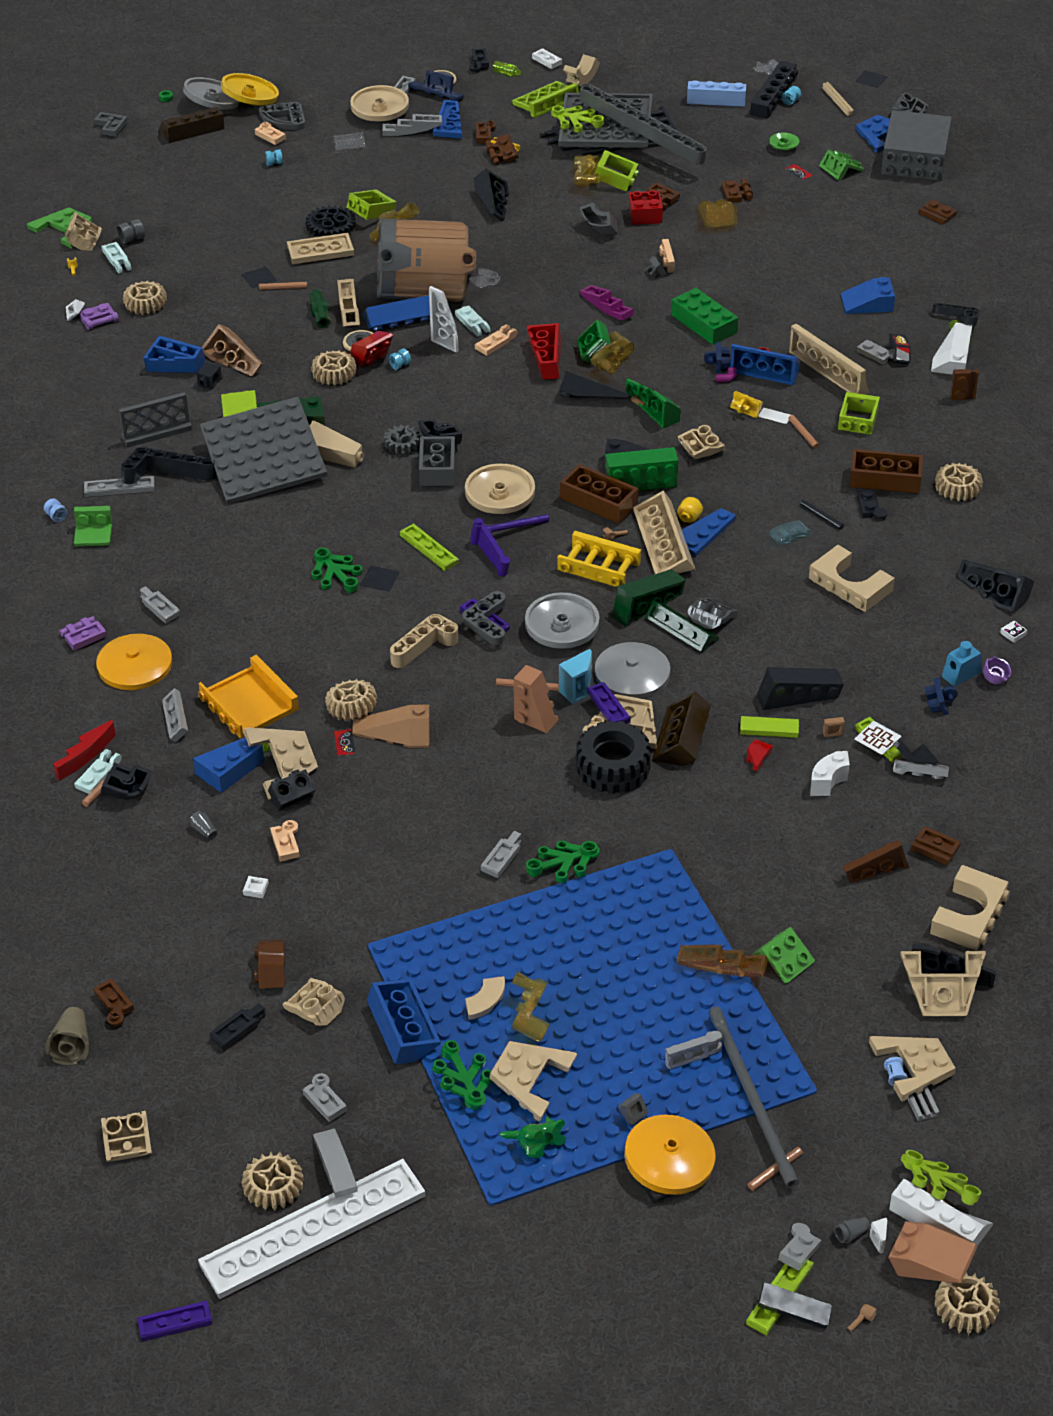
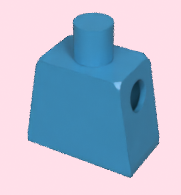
(962, 664)

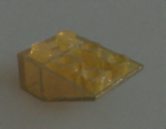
(718, 214)

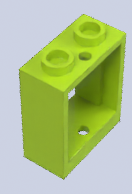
(615, 178)
(370, 204)
(853, 403)

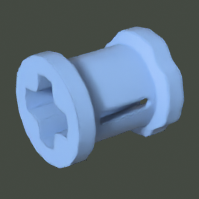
(895, 1070)

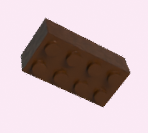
(886, 471)
(599, 493)

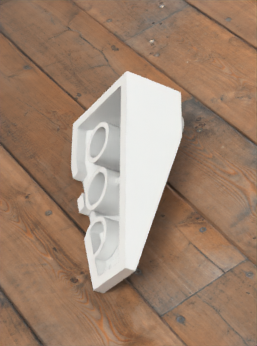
(441, 321)
(953, 351)

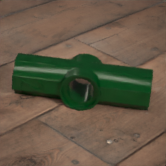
(319, 308)

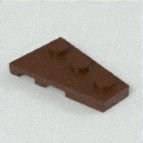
(880, 860)

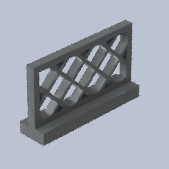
(156, 429)

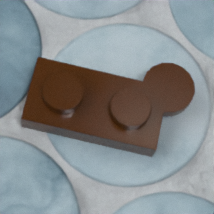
(483, 131)
(114, 1001)

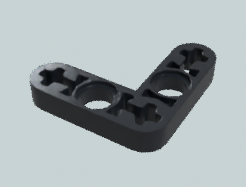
(969, 314)

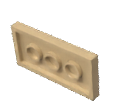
(320, 248)

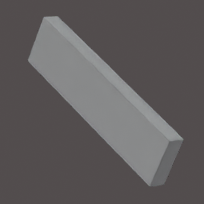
(116, 486)

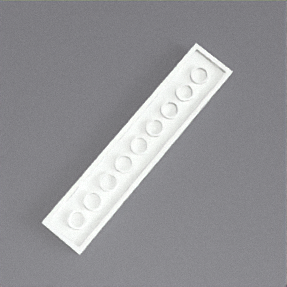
(310, 1229)

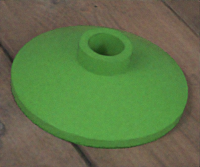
(784, 141)

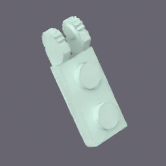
(116, 256)
(472, 320)
(97, 771)

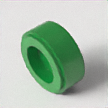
(166, 96)

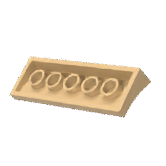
(827, 361)
(663, 535)

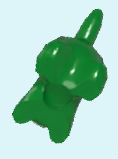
(536, 1136)

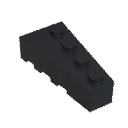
(798, 686)

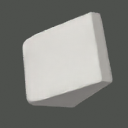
(73, 309)
(878, 1234)

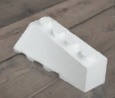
(921, 1207)

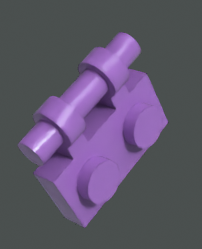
(83, 632)

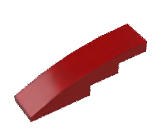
(89, 746)

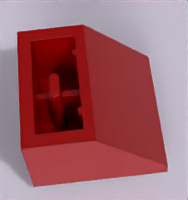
(645, 207)
(371, 348)

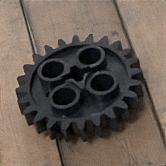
(330, 221)

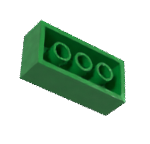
(704, 316)
(644, 468)

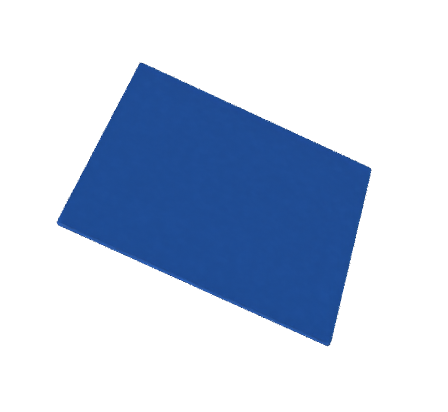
(611, 998)

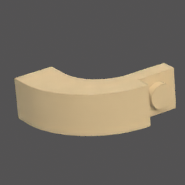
(584, 72)
(347, 303)

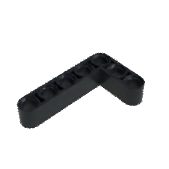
(166, 462)

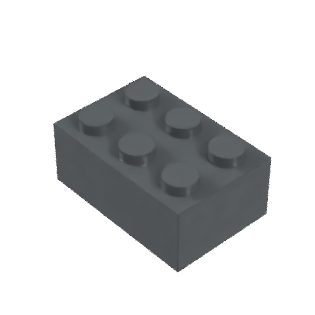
(437, 461)

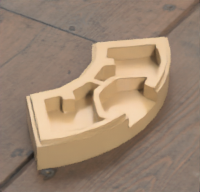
(486, 998)

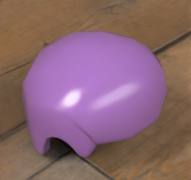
(996, 670)

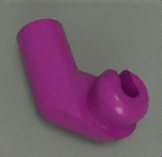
(722, 378)

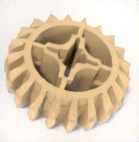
(145, 297)
(333, 367)
(958, 481)
(351, 699)
(268, 1175)
(973, 1313)

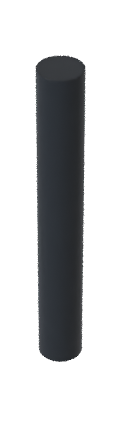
(821, 514)

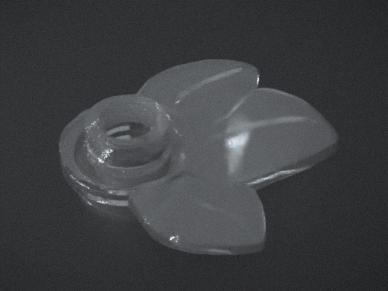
(766, 68)
(485, 278)

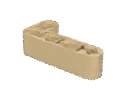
(421, 637)

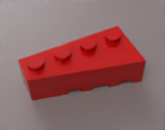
(546, 347)

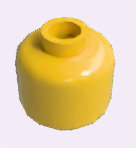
(690, 510)

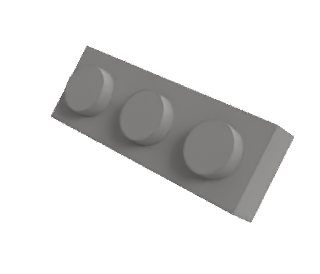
(175, 715)

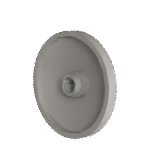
(208, 93)
(562, 620)
(633, 669)

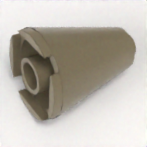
(69, 1038)

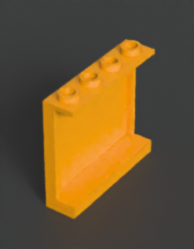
(250, 698)

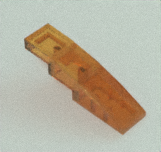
(716, 960)

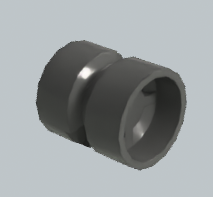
(131, 231)

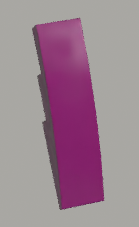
(604, 301)

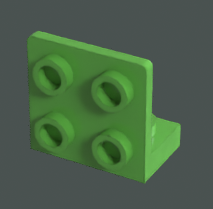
(838, 163)
(93, 525)
(786, 955)

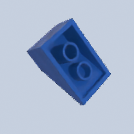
(869, 297)

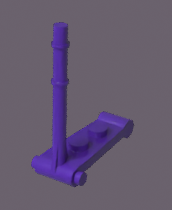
(482, 536)

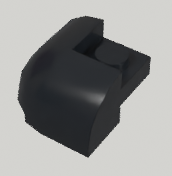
(431, 428)
(125, 782)

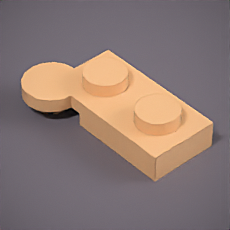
(269, 133)
(666, 252)
(285, 840)

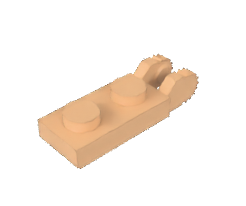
(496, 340)

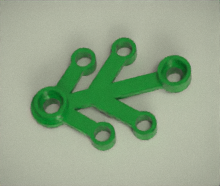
(324, 556)
(586, 851)
(473, 1097)

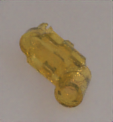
(585, 169)
(409, 211)
(612, 354)
(525, 1021)

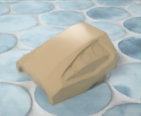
(82, 233)
(701, 442)
(316, 1002)
(126, 1136)

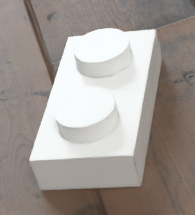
(546, 58)

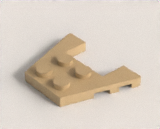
(640, 713)
(288, 747)
(943, 992)
(922, 1057)
(520, 1069)

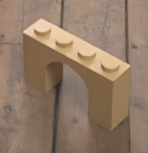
(860, 594)
(972, 929)

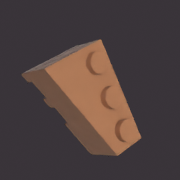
(532, 701)

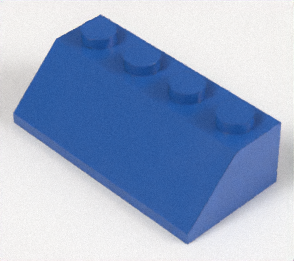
(397, 312)
(764, 364)
(402, 1020)

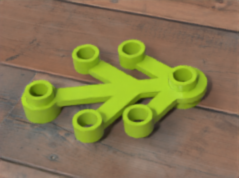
(560, 113)
(938, 1175)

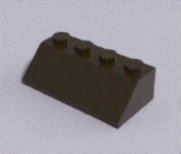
(192, 124)
(682, 730)

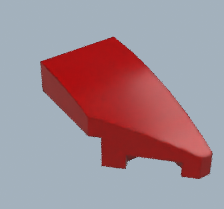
(757, 753)

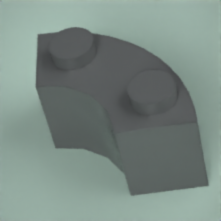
(600, 221)

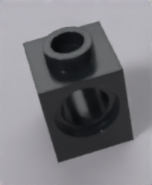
(209, 375)

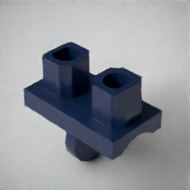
(720, 357)
(947, 694)

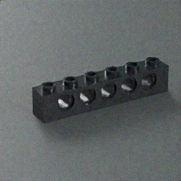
(773, 88)

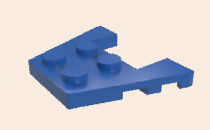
(874, 130)

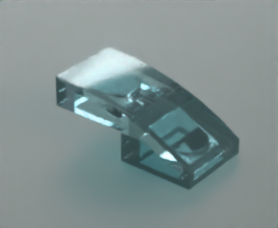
(786, 532)

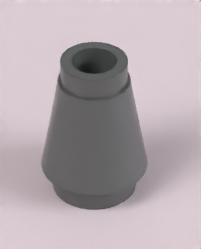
(203, 825)
(850, 1229)

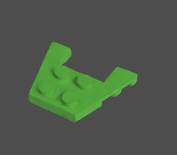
(58, 220)

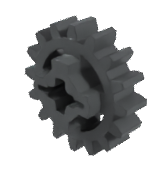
(402, 439)

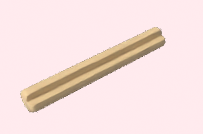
(837, 98)

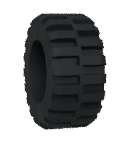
(613, 774)

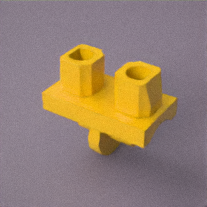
(746, 404)

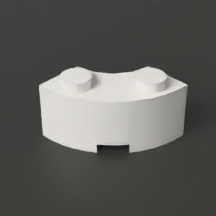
(829, 772)

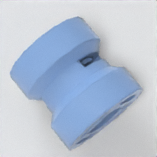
(55, 510)

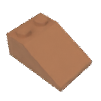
(931, 1253)

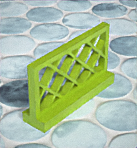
(545, 98)

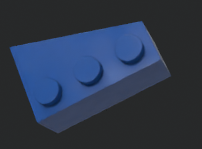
(173, 356)
(228, 763)

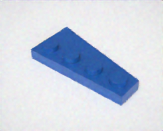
(450, 121)
(705, 530)

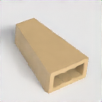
(335, 446)

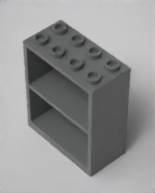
(916, 145)

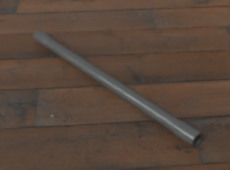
(785, 1168)

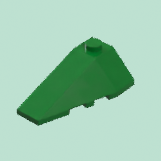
(657, 406)

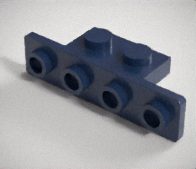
(438, 84)

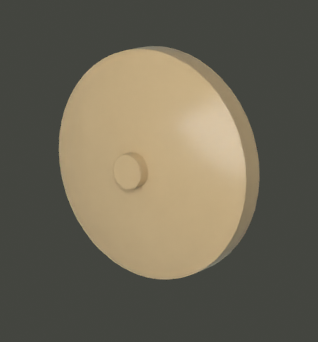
(379, 103)
(500, 488)

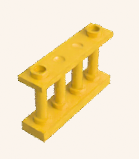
(600, 547)

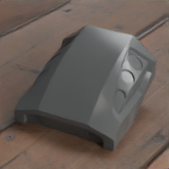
(909, 104)
(710, 613)

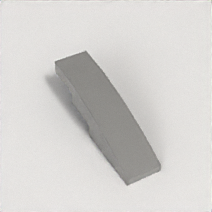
(410, 126)
(335, 1163)

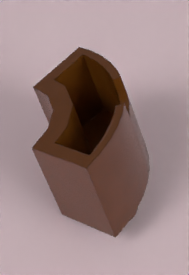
(270, 963)

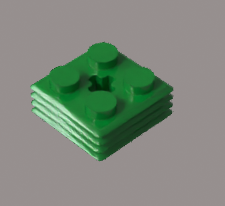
(593, 340)

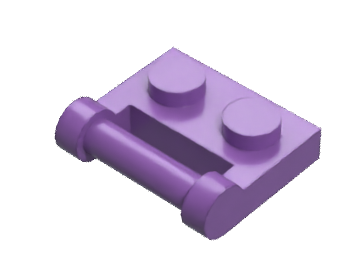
(98, 315)

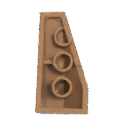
(231, 351)
(400, 725)

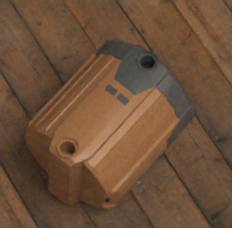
(421, 256)

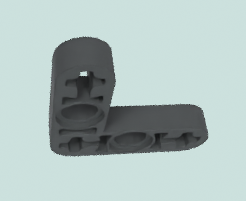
(474, 617)

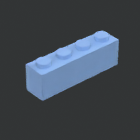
(716, 93)

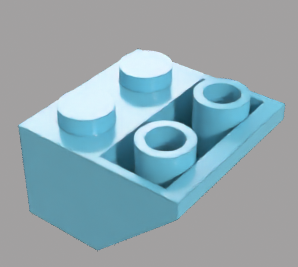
(576, 677)

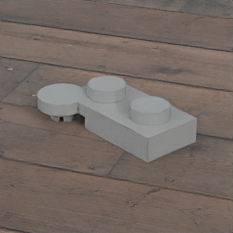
(875, 352)
(324, 1098)
(800, 1247)

